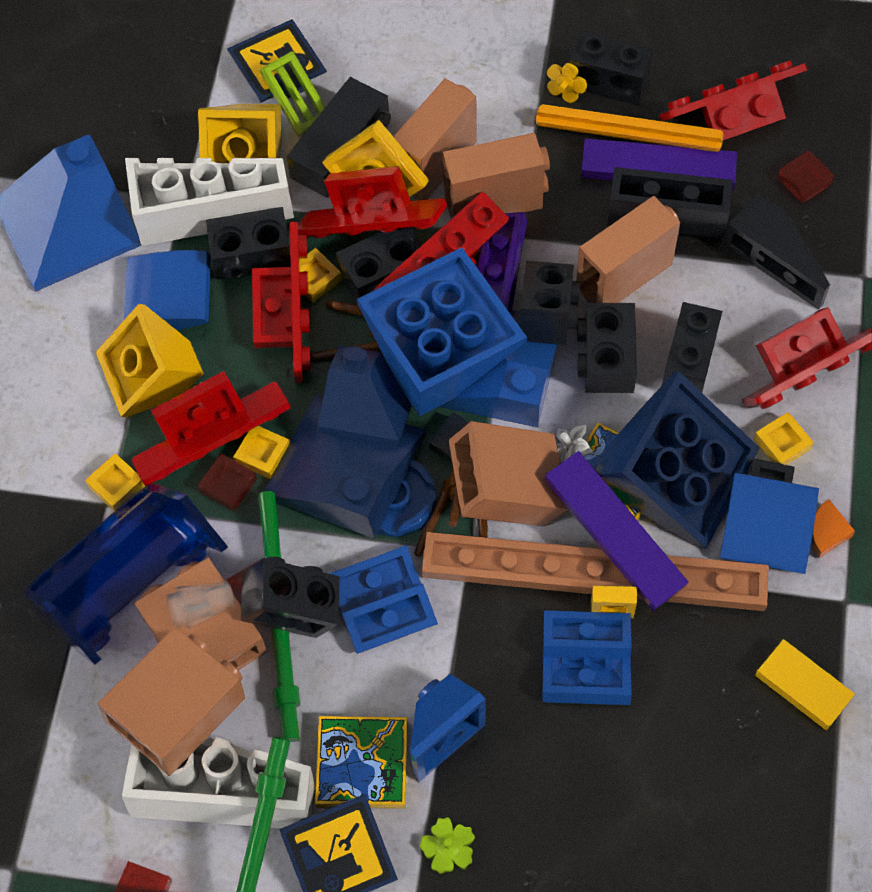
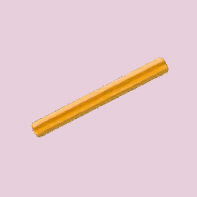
(629, 128)

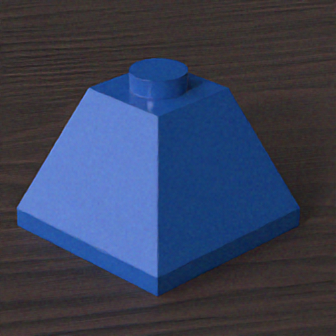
(443, 721)

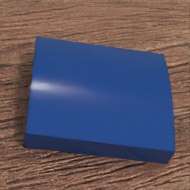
(171, 286)
(769, 523)
(383, 600)
(587, 658)

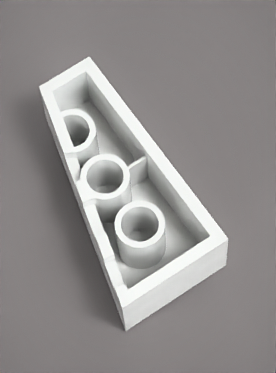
(178, 198)
(214, 787)

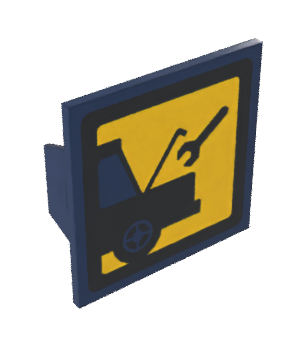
(269, 46)
(339, 850)

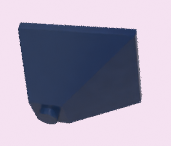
(678, 461)
(341, 476)

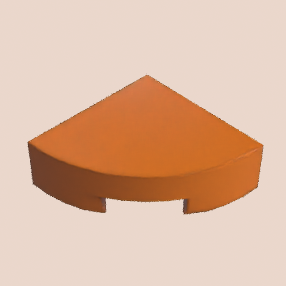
(829, 529)

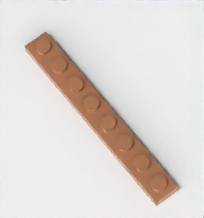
(579, 568)

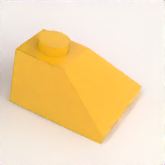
(240, 131)
(147, 362)

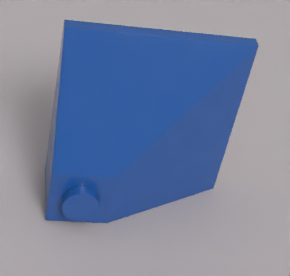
(66, 214)
(440, 329)
(512, 388)

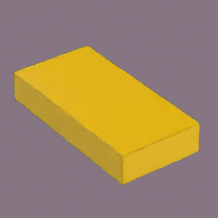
(805, 684)

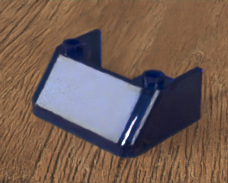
(118, 563)

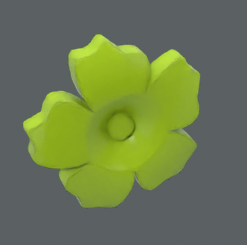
(448, 846)

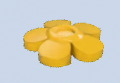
(565, 81)

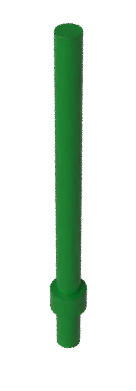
(286, 694)
(270, 787)

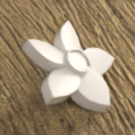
(573, 441)

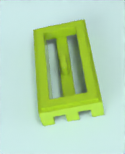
(280, 97)

